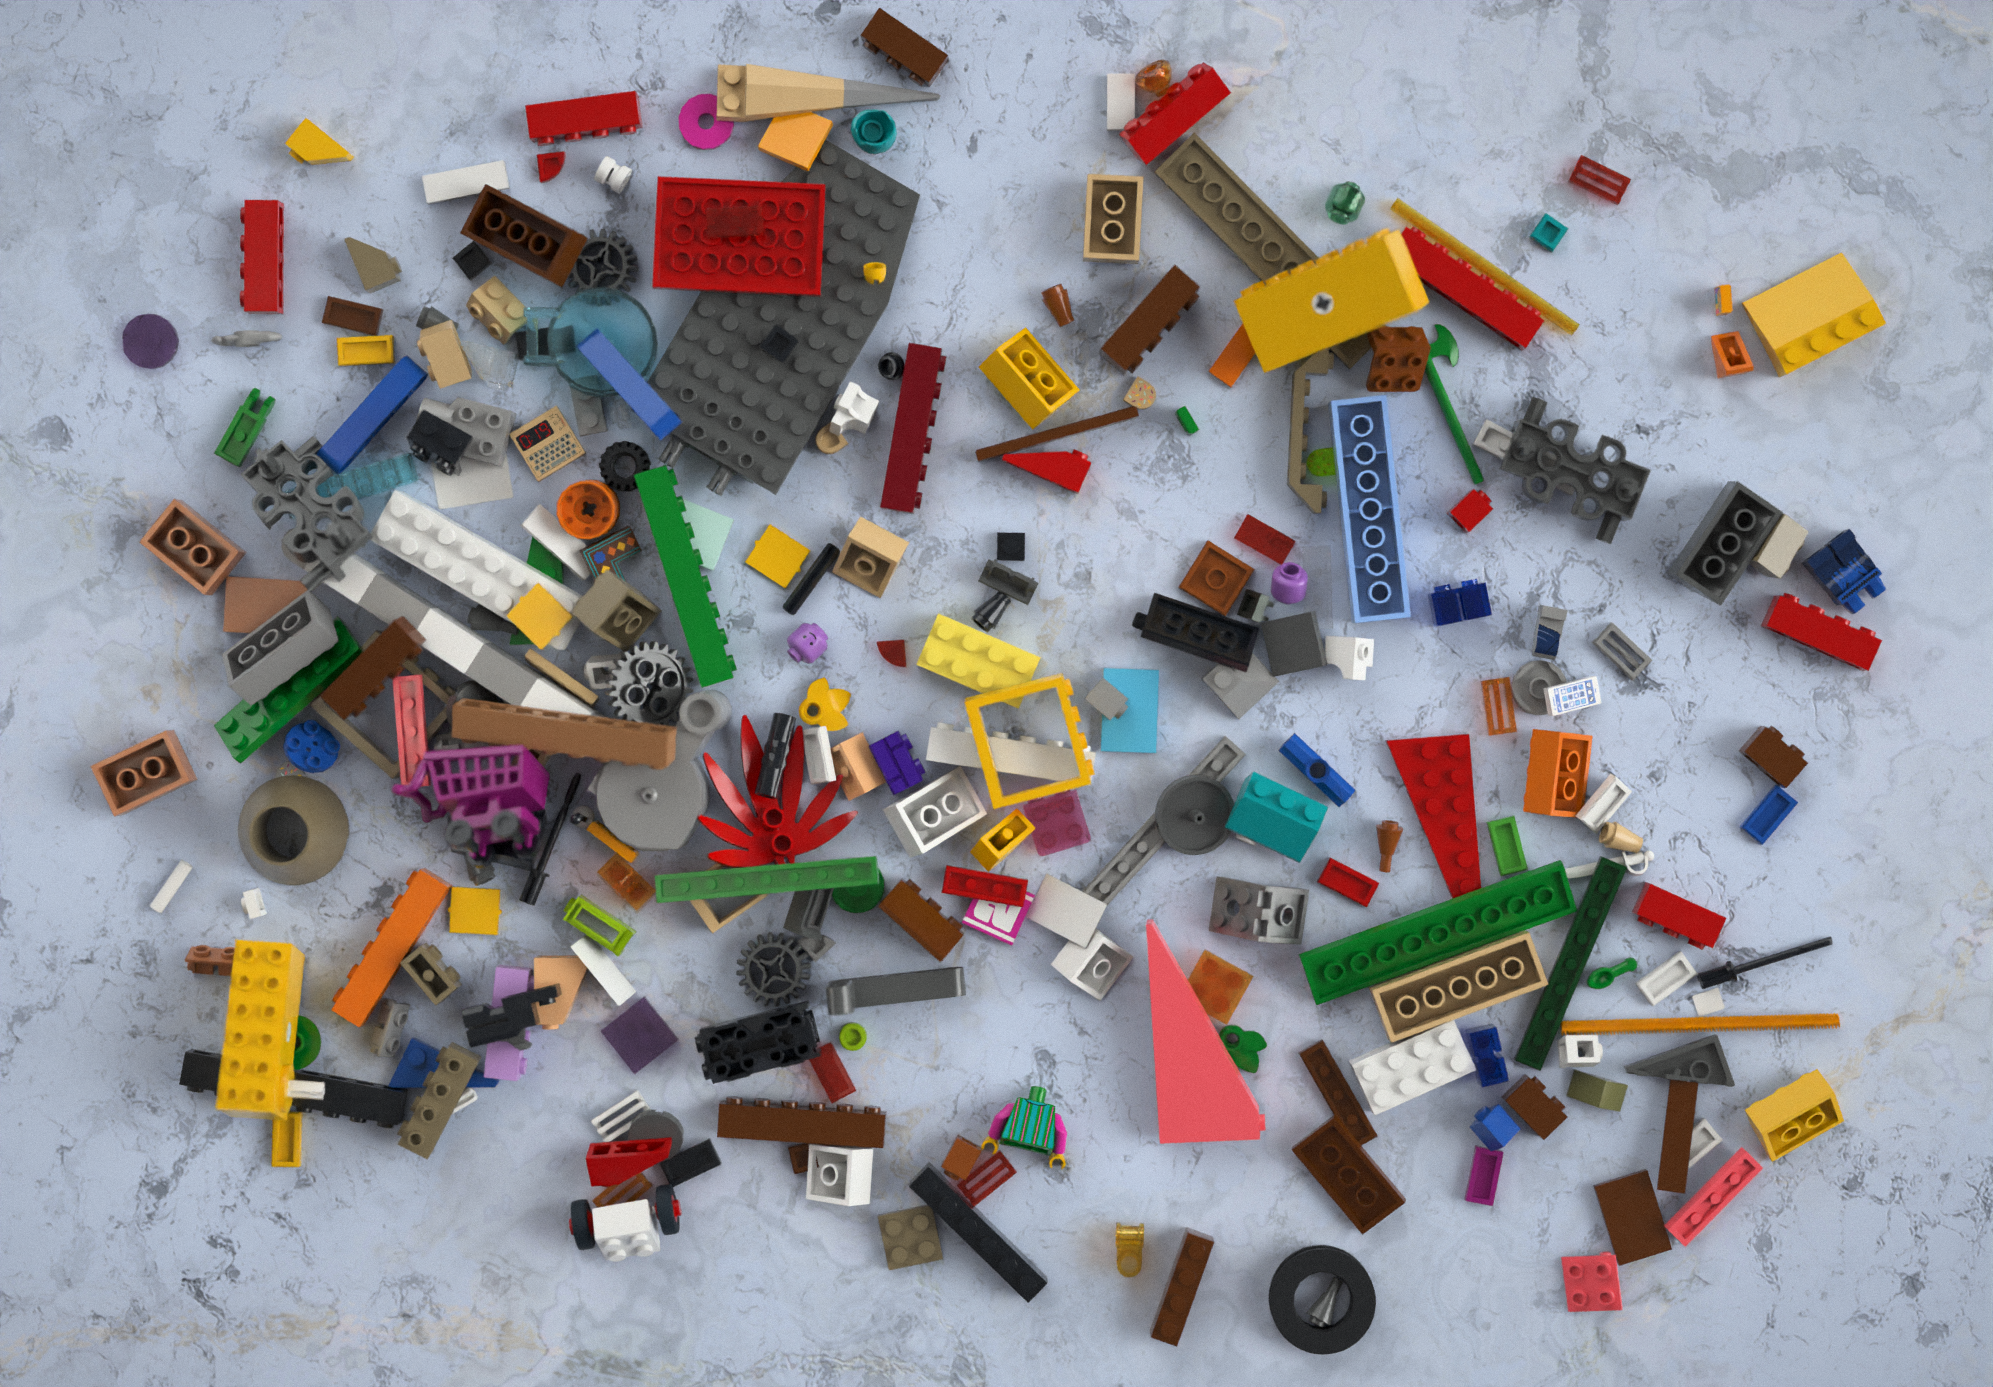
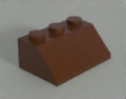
(922, 919)

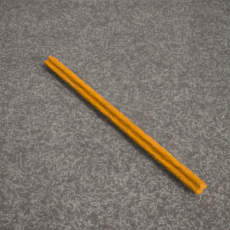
(1698, 1023)

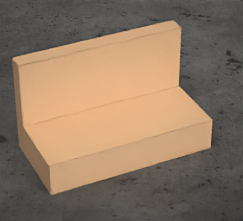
(857, 766)

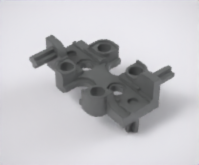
(1616, 499)
(329, 546)

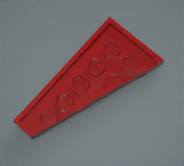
(1442, 794)

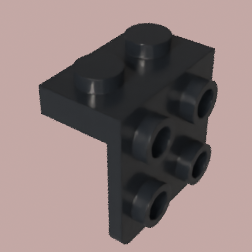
(438, 442)

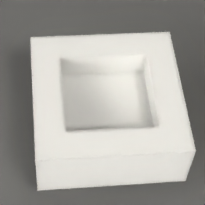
(253, 903)

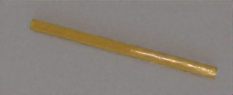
(1484, 266)

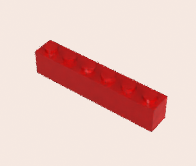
(1470, 291)

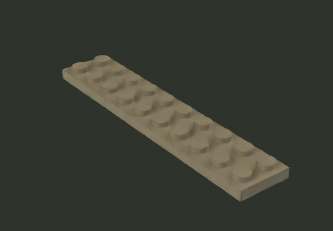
(1242, 222)

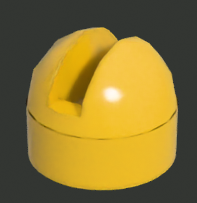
(874, 271)

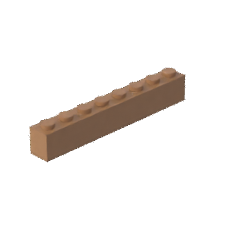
(564, 733)

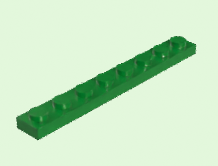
(767, 879)

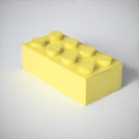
(975, 658)

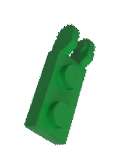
(244, 429)

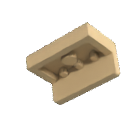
(497, 309)

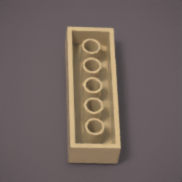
(1458, 986)

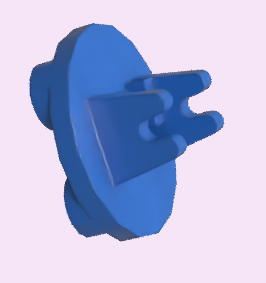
(302, 738)

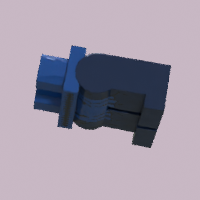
(1845, 570)

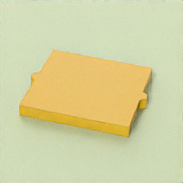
(777, 556)
(539, 616)
(474, 910)

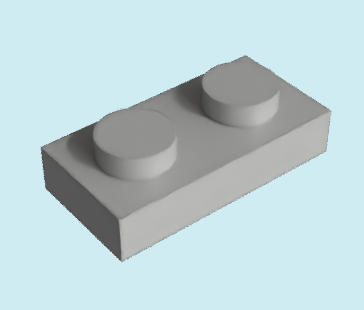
(588, 413)

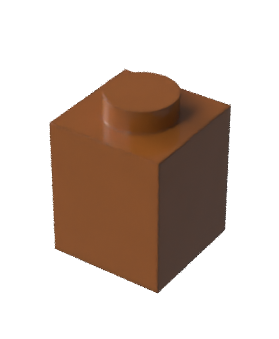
(960, 1158)

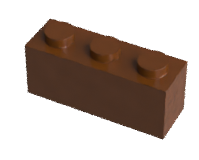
(903, 48)

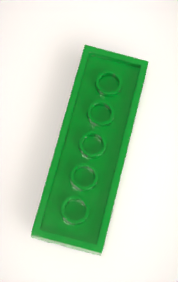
(251, 726)

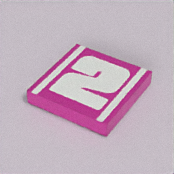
(997, 919)

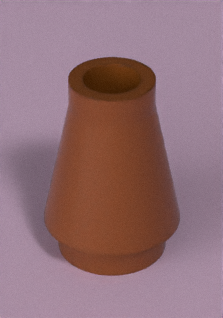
(1058, 304)

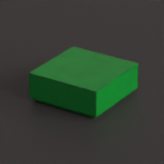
(1186, 421)

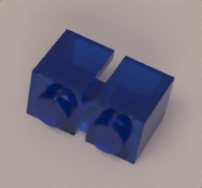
(1473, 602)
(1489, 1066)

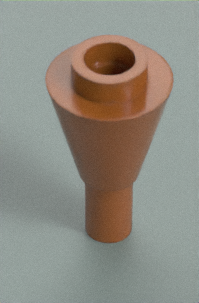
(1388, 838)

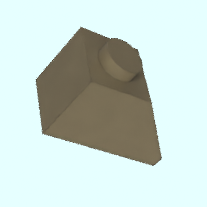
(373, 265)

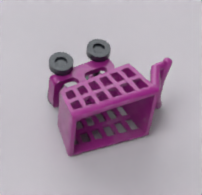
(483, 799)

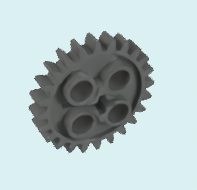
(627, 677)

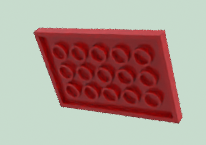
(775, 263)

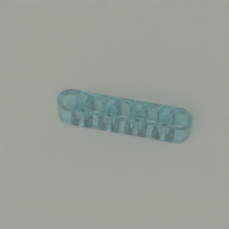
(371, 478)

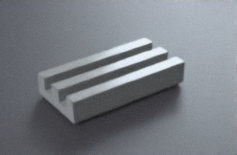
(1604, 636)

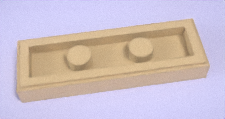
(561, 678)

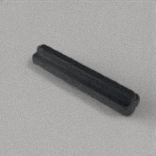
(811, 579)

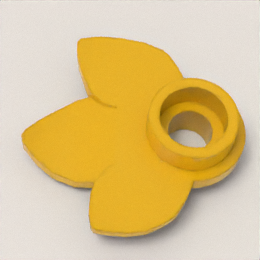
(829, 705)

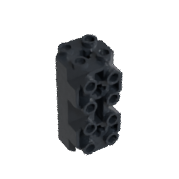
(758, 1042)

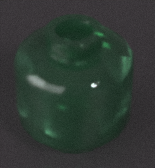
(1344, 203)

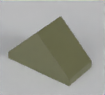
(1597, 1090)

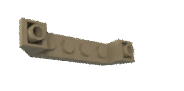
(1309, 494)

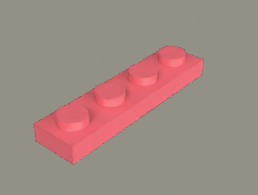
(410, 725)
(1713, 1196)

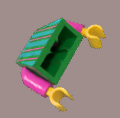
(1030, 1126)

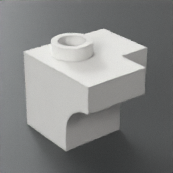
(853, 411)
(1350, 655)

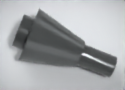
(486, 620)
(1322, 1310)

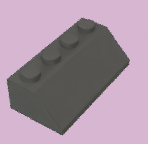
(1725, 542)

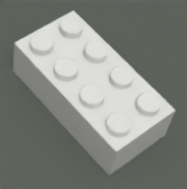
(1412, 1066)

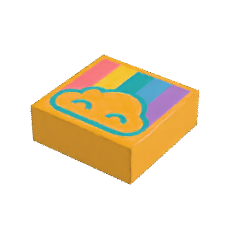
(1723, 300)

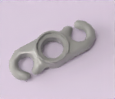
(246, 338)

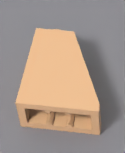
(570, 974)

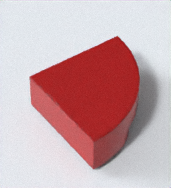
(550, 165)

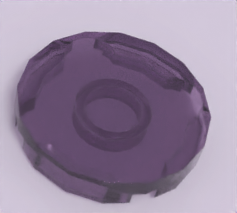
(150, 341)

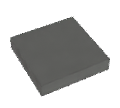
(1294, 643)

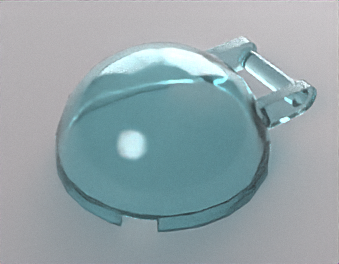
(615, 315)

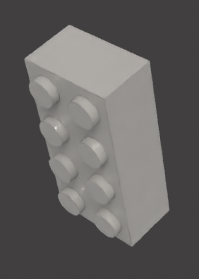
(279, 647)

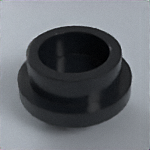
(891, 366)

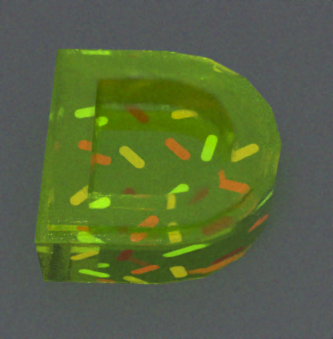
(1321, 462)

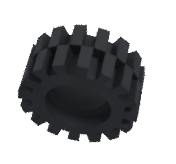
(608, 461)

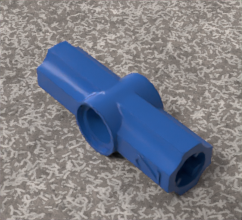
(1329, 783)

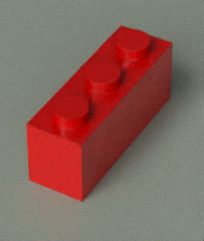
(1678, 916)

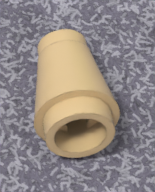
(1620, 838)

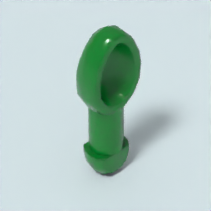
(1604, 976)

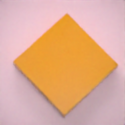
(796, 138)

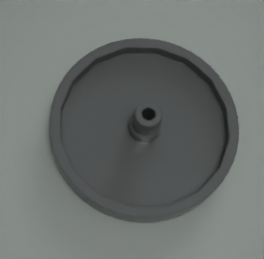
(1194, 814)

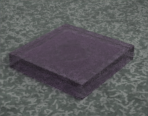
(639, 1035)

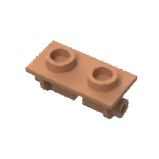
(203, 959)

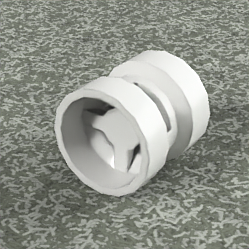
(613, 174)

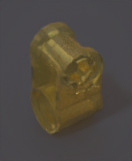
(1129, 1246)

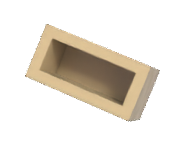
(445, 354)

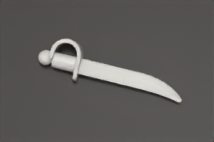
(1626, 860)

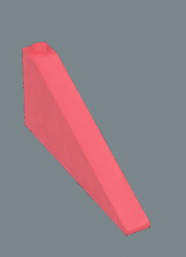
(1196, 1078)

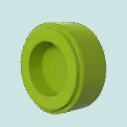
(852, 1036)

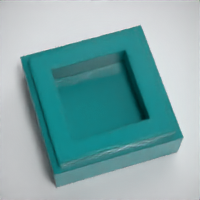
(1548, 232)

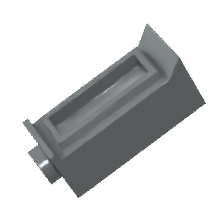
(808, 912)

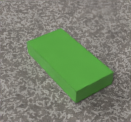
(1507, 845)

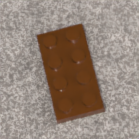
(1348, 1174)

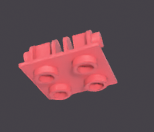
(1592, 1283)

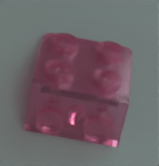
(1057, 822)

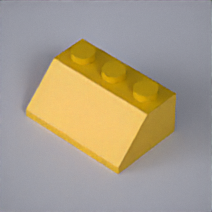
(1028, 378)
(1794, 1114)

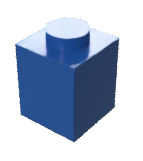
(1494, 1127)

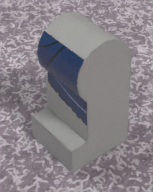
(1548, 631)

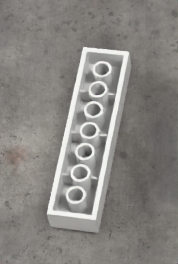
(465, 560)

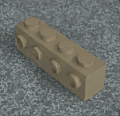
(439, 1100)

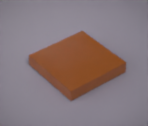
(1216, 578)

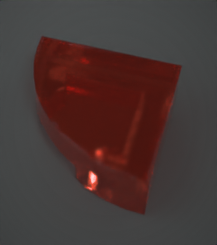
(893, 652)

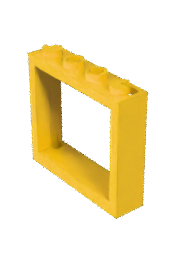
(984, 750)

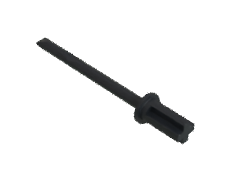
(537, 876)
(1729, 972)

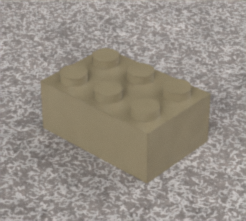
(615, 610)

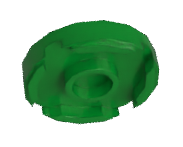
(859, 898)

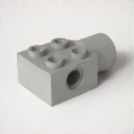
(485, 423)

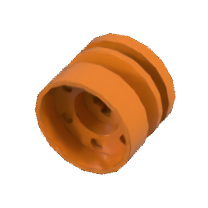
(573, 503)

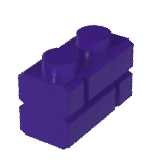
(896, 762)

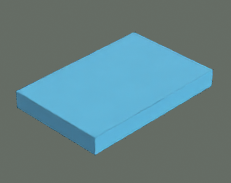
(1138, 724)

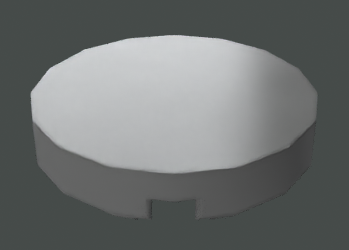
(1529, 684)

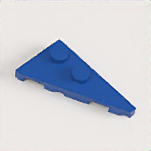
(420, 1060)

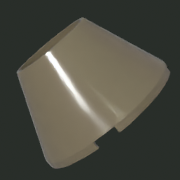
(325, 824)

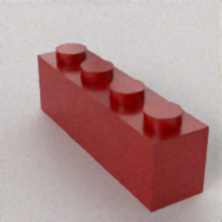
(1174, 113)
(584, 117)
(262, 256)
(1821, 632)

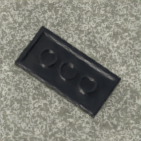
(1200, 632)

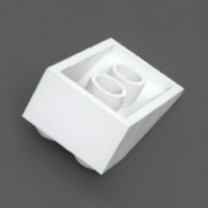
(935, 812)

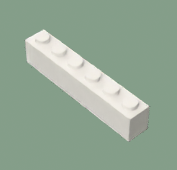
(1010, 755)

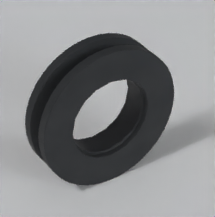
(1338, 1335)

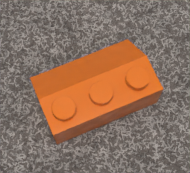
(1557, 773)

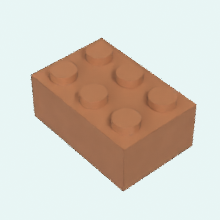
(192, 547)
(144, 772)

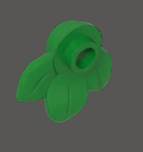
(1245, 1048)

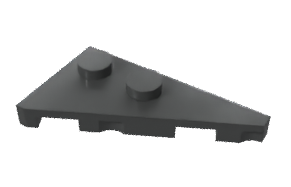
(1696, 1061)

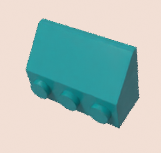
(1276, 816)

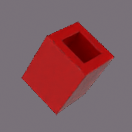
(1470, 510)

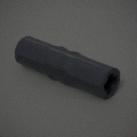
(775, 755)

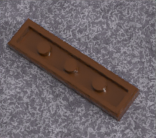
(1337, 1091)
(1677, 1136)

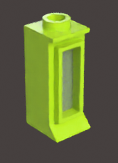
(598, 924)

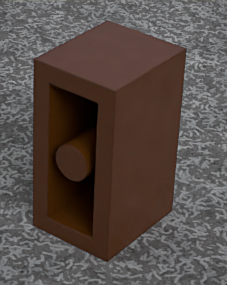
(1774, 756)
(1534, 1106)

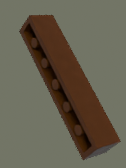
(801, 1123)

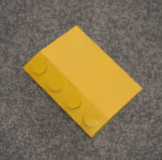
(1813, 314)

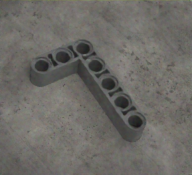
(852, 993)

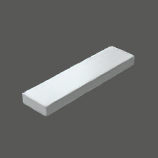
(1495, 441)

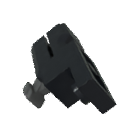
(507, 1021)

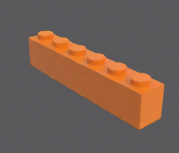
(392, 946)

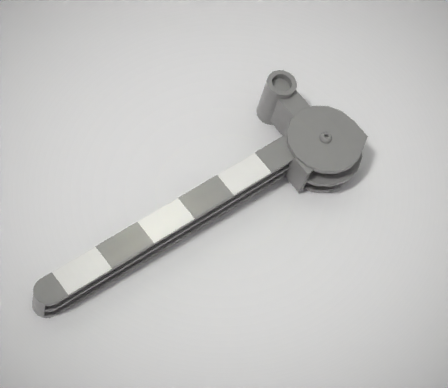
(635, 802)

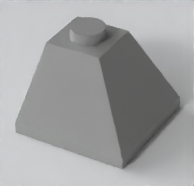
(1240, 689)

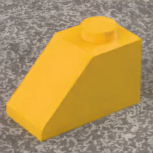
(315, 146)
(1002, 840)

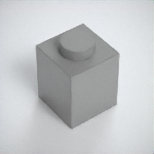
(1107, 699)

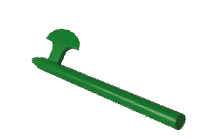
(1447, 346)

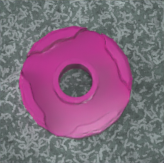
(689, 123)

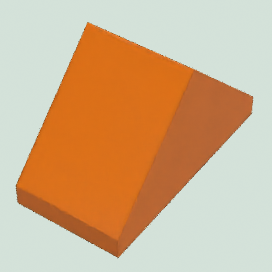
(1730, 355)

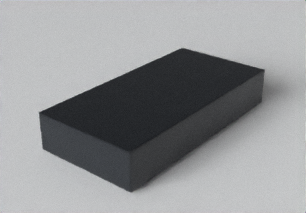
(690, 1163)

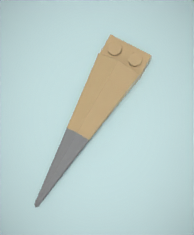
(768, 92)

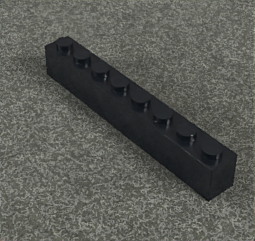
(342, 1095)

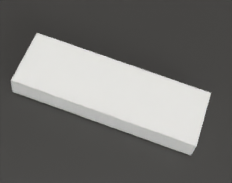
(464, 182)
(554, 538)

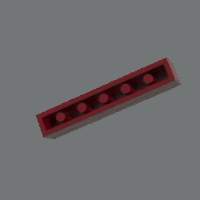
(911, 428)

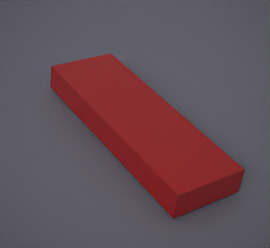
(984, 886)

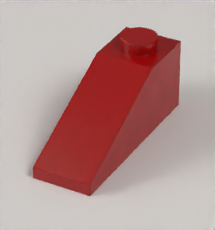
(1059, 468)
(620, 1160)

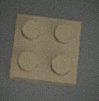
(910, 1237)

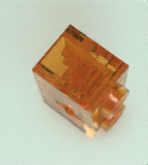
(626, 883)

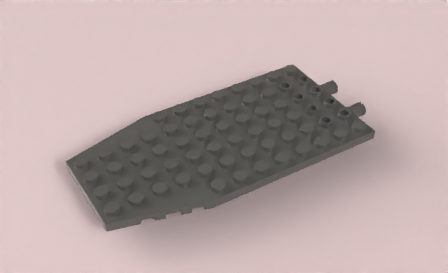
(736, 397)

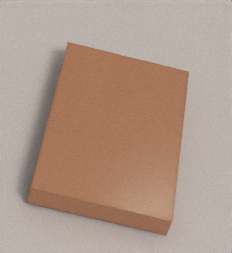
(255, 600)

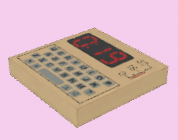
(547, 443)

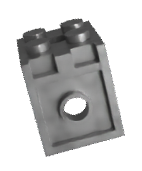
(1259, 911)

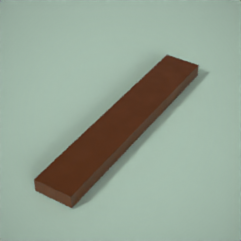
(1057, 433)

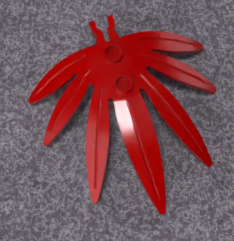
(774, 829)

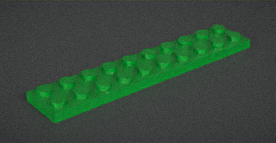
(1438, 932)

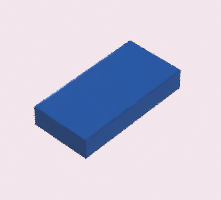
(1768, 814)

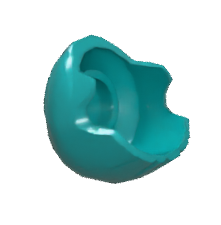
(873, 131)

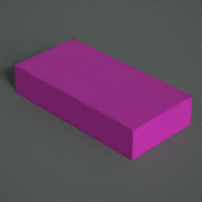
(1484, 1176)

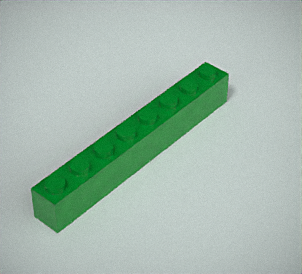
(684, 576)

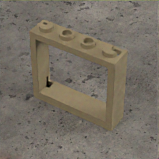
(364, 743)

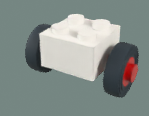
(626, 1227)

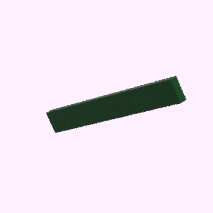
(1570, 963)

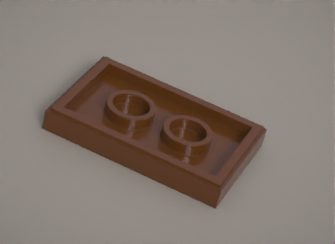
(1632, 1217)

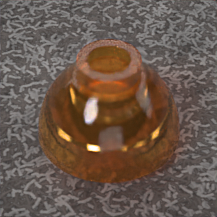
(1155, 77)

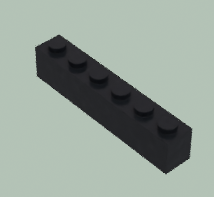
(978, 1232)

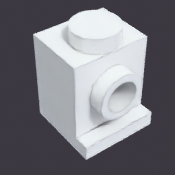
(595, 672)
(1589, 1046)

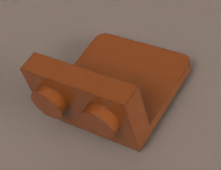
(1397, 359)

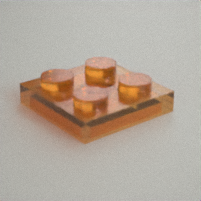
(1218, 985)

